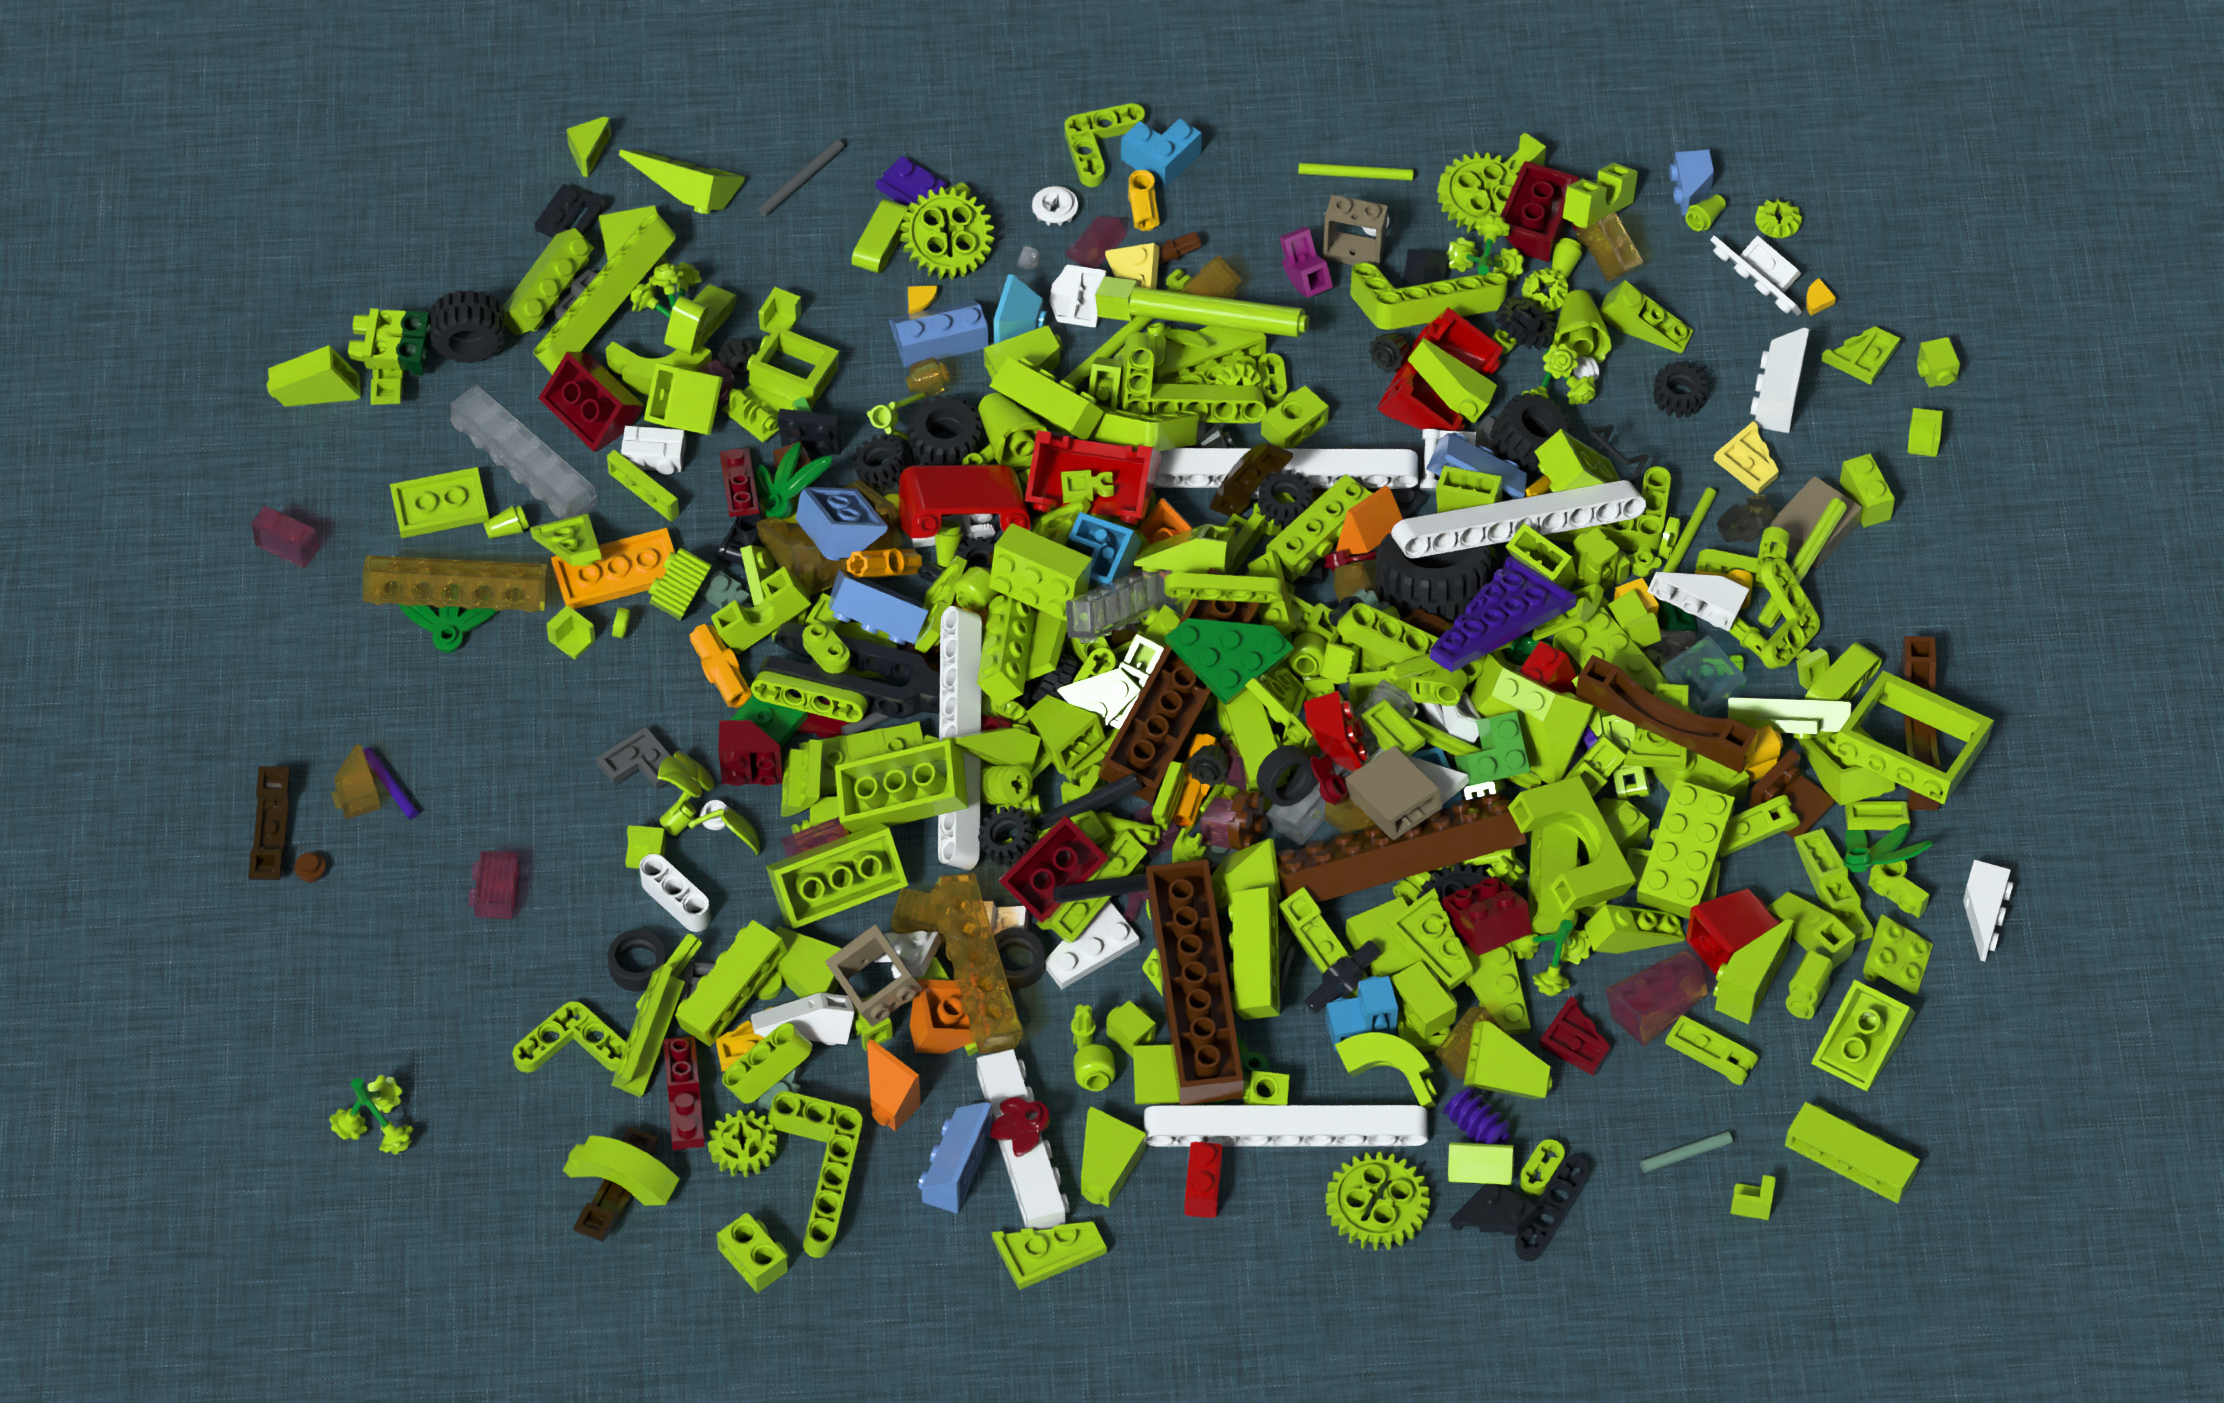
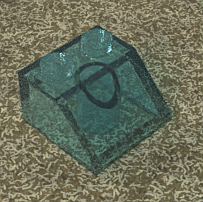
(1709, 676)

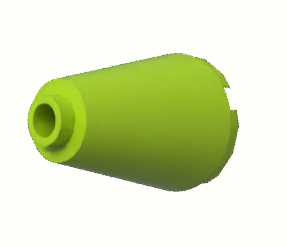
(1582, 327)
(1009, 431)

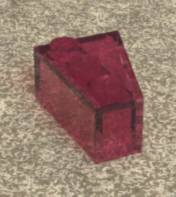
(1657, 996)

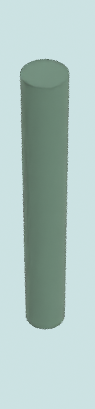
(1686, 1152)

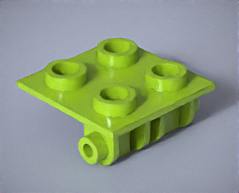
(756, 410)
(1897, 955)

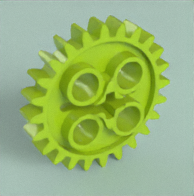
(1468, 187)
(921, 235)
(1352, 1187)

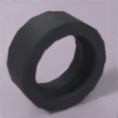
(1278, 762)
(1022, 938)
(631, 940)

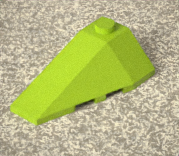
(692, 185)

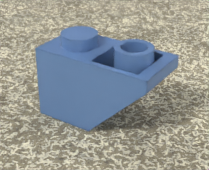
(1692, 177)

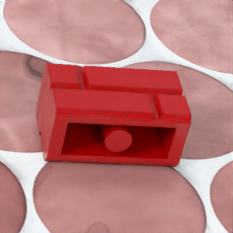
(1203, 1179)

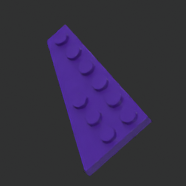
(1501, 612)

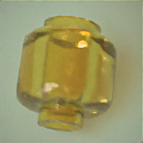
(928, 377)

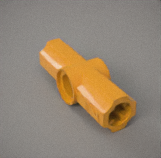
(884, 563)
(720, 665)
(1193, 791)

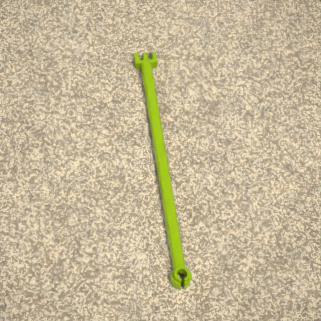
(1083, 371)

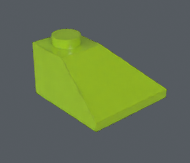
(1245, 870)

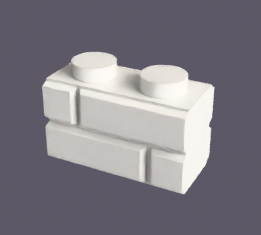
(654, 448)

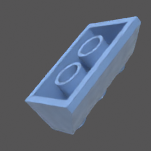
(940, 332)
(1456, 452)
(838, 520)
(877, 608)
(957, 1157)

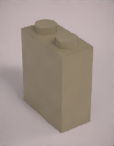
(1804, 512)
(1393, 792)

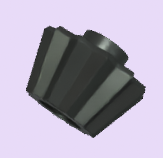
(1389, 351)
(1217, 438)
(1209, 765)

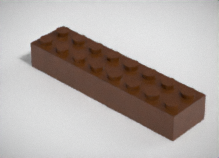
(1167, 707)
(1373, 858)
(1194, 982)

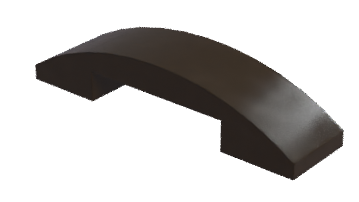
(1246, 476)
(271, 823)
(611, 1199)

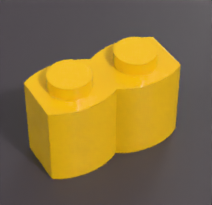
(1766, 753)

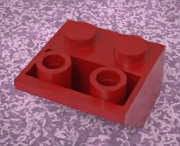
(1337, 730)

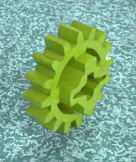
(758, 1140)

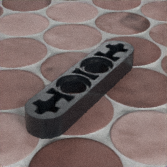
(1554, 1209)

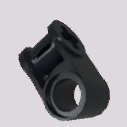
(739, 538)

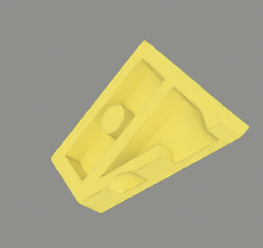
(1135, 263)
(1748, 459)

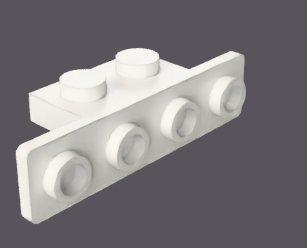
(1766, 267)

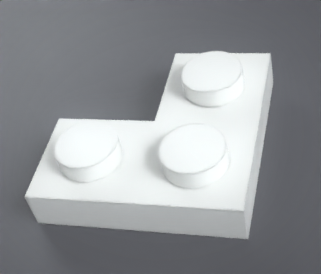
(914, 949)

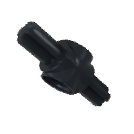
(1342, 976)

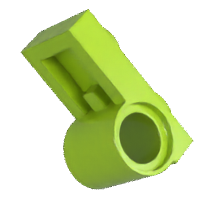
(1897, 888)

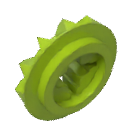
(1767, 222)
(1557, 291)
(1231, 375)
(1011, 710)

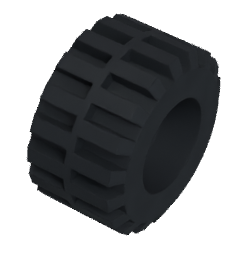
(467, 326)
(939, 417)
(1524, 427)

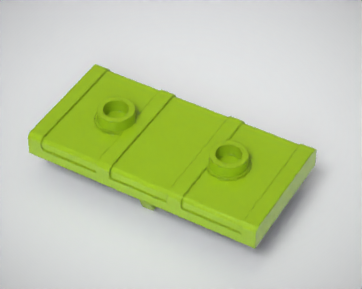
(861, 746)

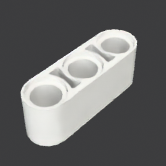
(670, 881)

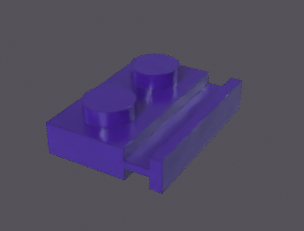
(907, 181)

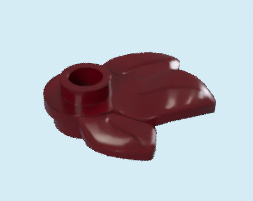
(1342, 558)
(1332, 787)
(1016, 1124)

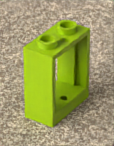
(785, 383)

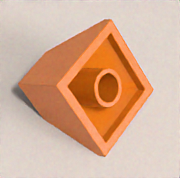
(938, 1018)
(892, 1087)

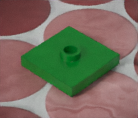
(773, 719)

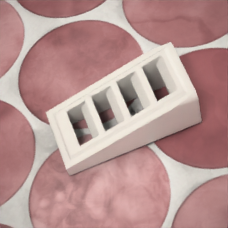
(1461, 719)

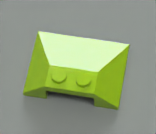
(1547, 719)

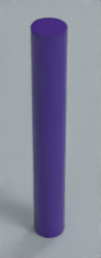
(390, 783)

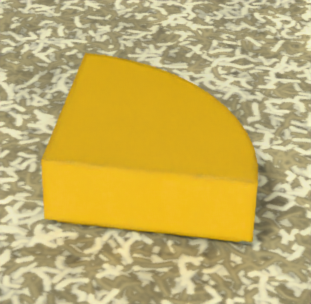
(920, 297)
(1818, 297)

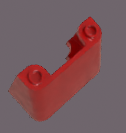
(1413, 399)
(1132, 472)
(958, 489)

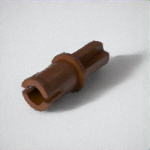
(1178, 247)

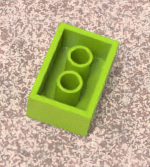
(1038, 571)

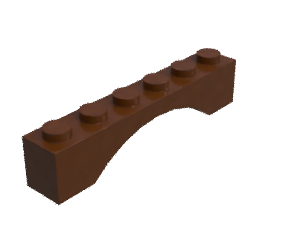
(1714, 738)
(1920, 740)

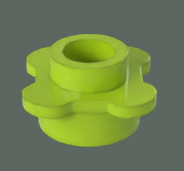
(1644, 569)

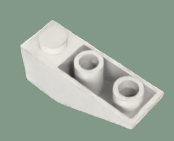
(1704, 596)
(1983, 901)
(817, 1017)

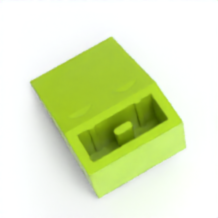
(1191, 551)

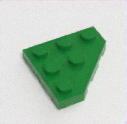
(1228, 653)

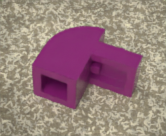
(1302, 265)

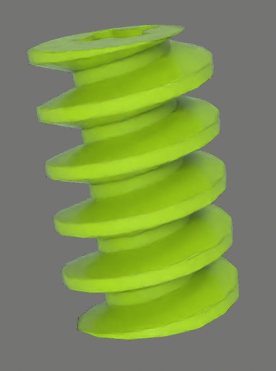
(1004, 784)

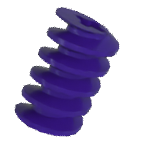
(1476, 1119)

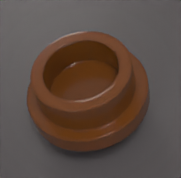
(310, 867)

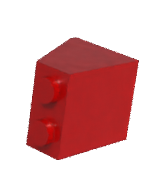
(1550, 668)
(1726, 926)

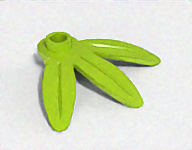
(1160, 334)

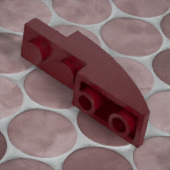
(739, 482)
(683, 1093)

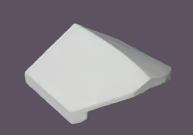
(1074, 295)

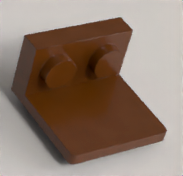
(1806, 799)

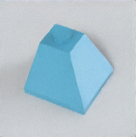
(1017, 311)

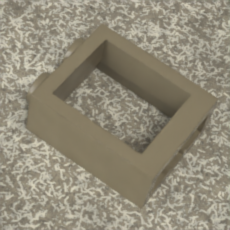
(1339, 245)
(857, 956)

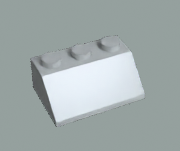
(1780, 381)

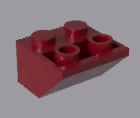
(748, 754)
(1488, 915)

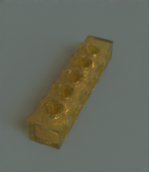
(467, 574)
(1003, 1028)

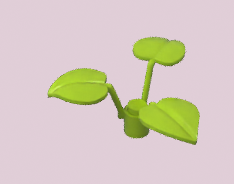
(688, 775)

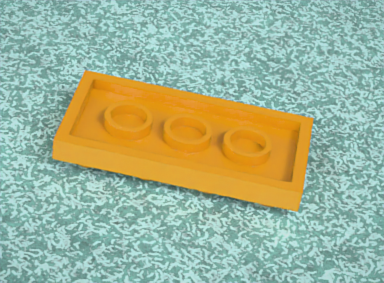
(624, 570)

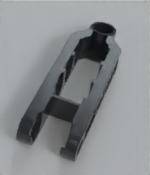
(905, 701)

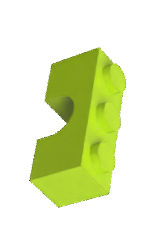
(1591, 201)
(745, 626)

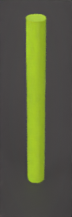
(1355, 171)
(1690, 531)

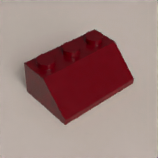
(1537, 210)
(589, 400)
(1058, 858)

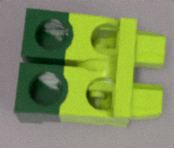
(392, 340)

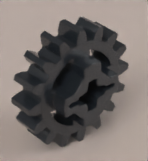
(1526, 322)

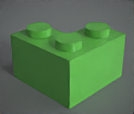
(1501, 752)

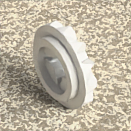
(1048, 198)

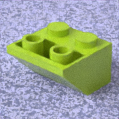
(683, 398)

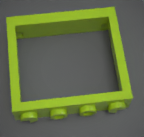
(1928, 709)

